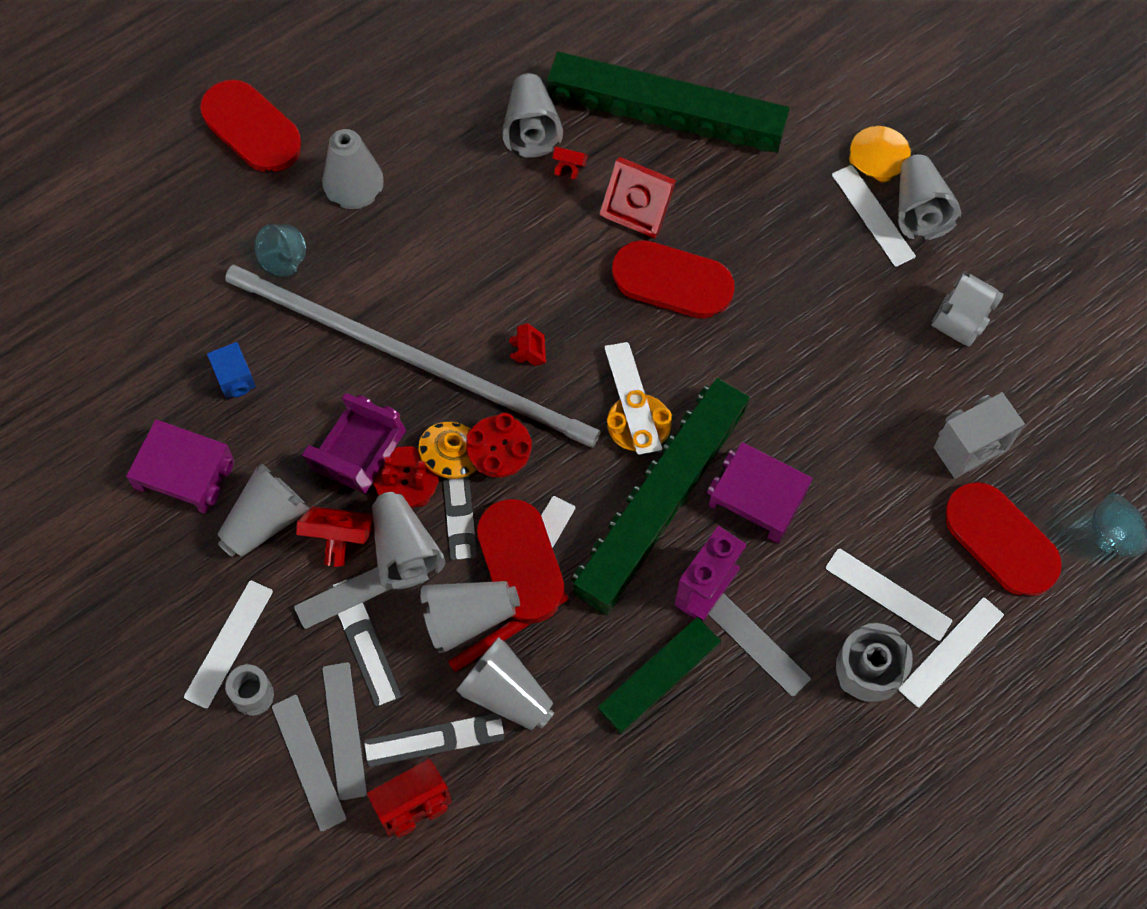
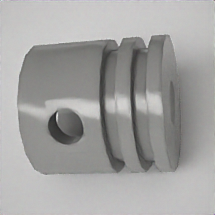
(249, 690)

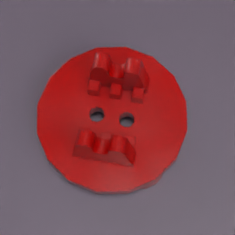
(490, 434)
(420, 481)

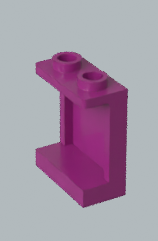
(357, 443)
(181, 465)
(760, 489)
(709, 574)

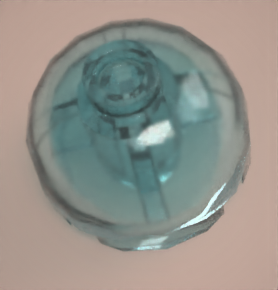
(1119, 527)

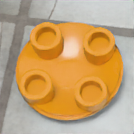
(879, 152)
(619, 428)

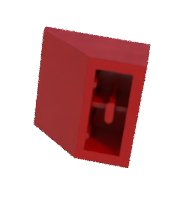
(410, 799)

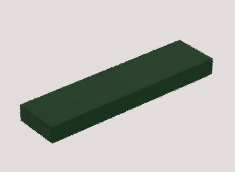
(659, 675)

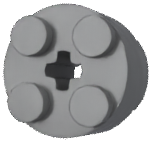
(966, 309)
(890, 654)

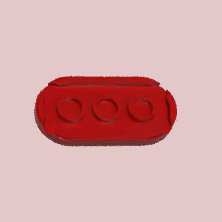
(251, 126)
(673, 279)
(1002, 539)
(522, 554)

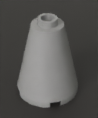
(531, 119)
(350, 171)
(925, 200)
(259, 513)
(402, 544)
(465, 610)
(507, 688)

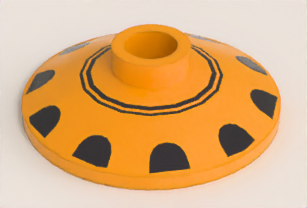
(440, 456)

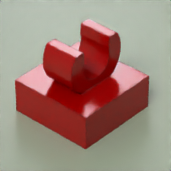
(569, 158)
(530, 345)

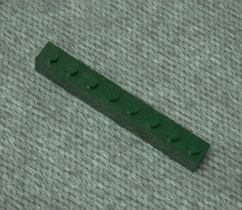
(667, 102)
(660, 496)

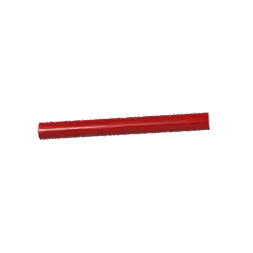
(483, 645)

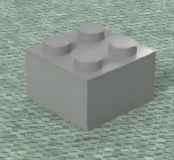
(978, 434)

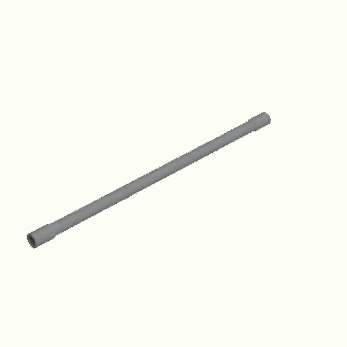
(570, 427)

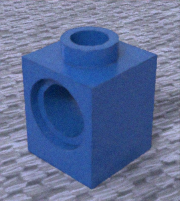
(231, 370)

